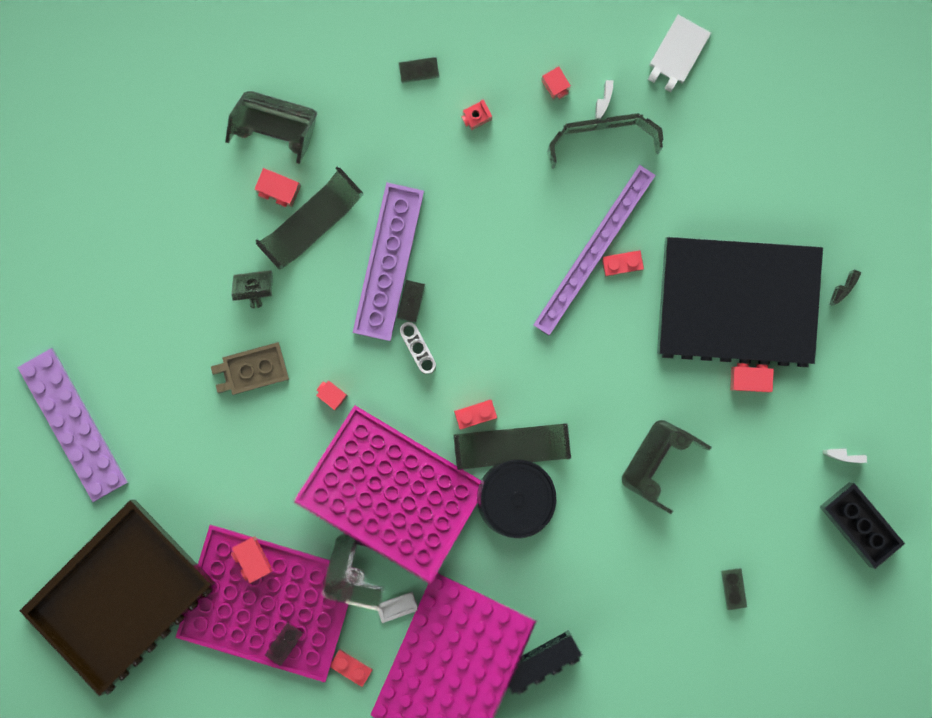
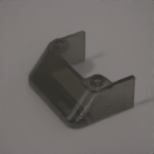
(272, 118)
(650, 455)
(347, 583)

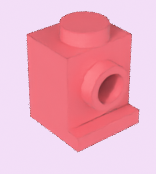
(484, 115)

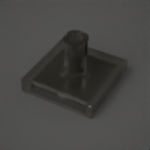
(252, 287)

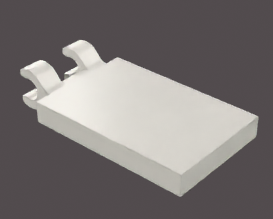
(678, 51)

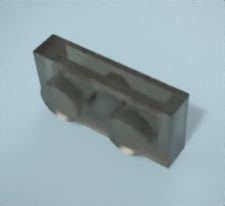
(418, 69)
(734, 588)
(284, 644)

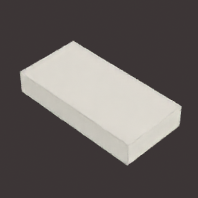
(397, 607)

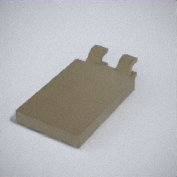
(252, 369)

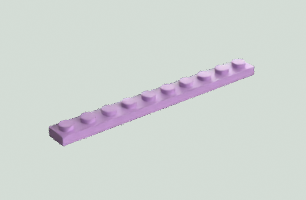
(594, 250)

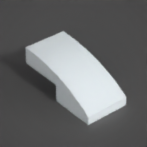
(602, 104)
(841, 454)

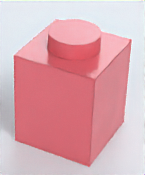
(556, 83)
(331, 394)

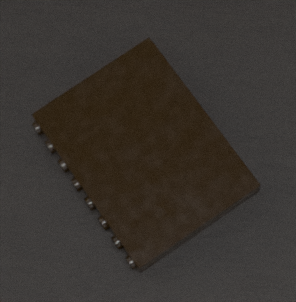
(117, 598)

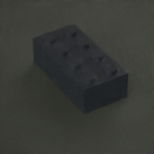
(862, 525)
(543, 661)

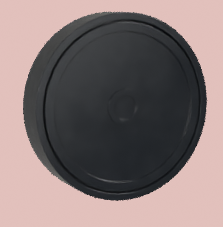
(516, 498)

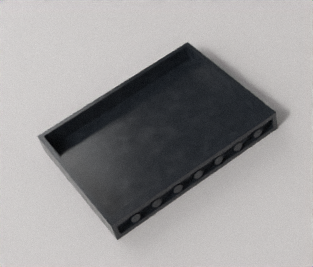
(739, 301)

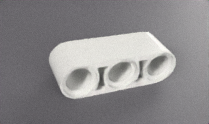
(411, 341)

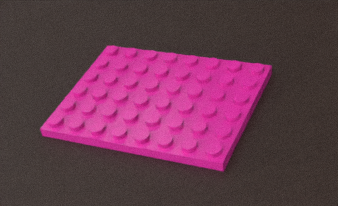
(390, 494)
(249, 616)
(454, 656)

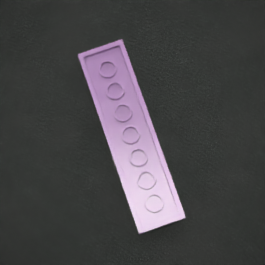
(388, 261)
(72, 425)

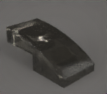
(840, 291)

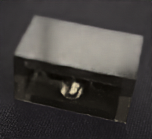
(411, 301)

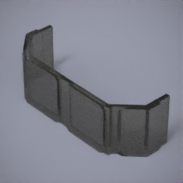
(610, 122)
(311, 220)
(526, 443)

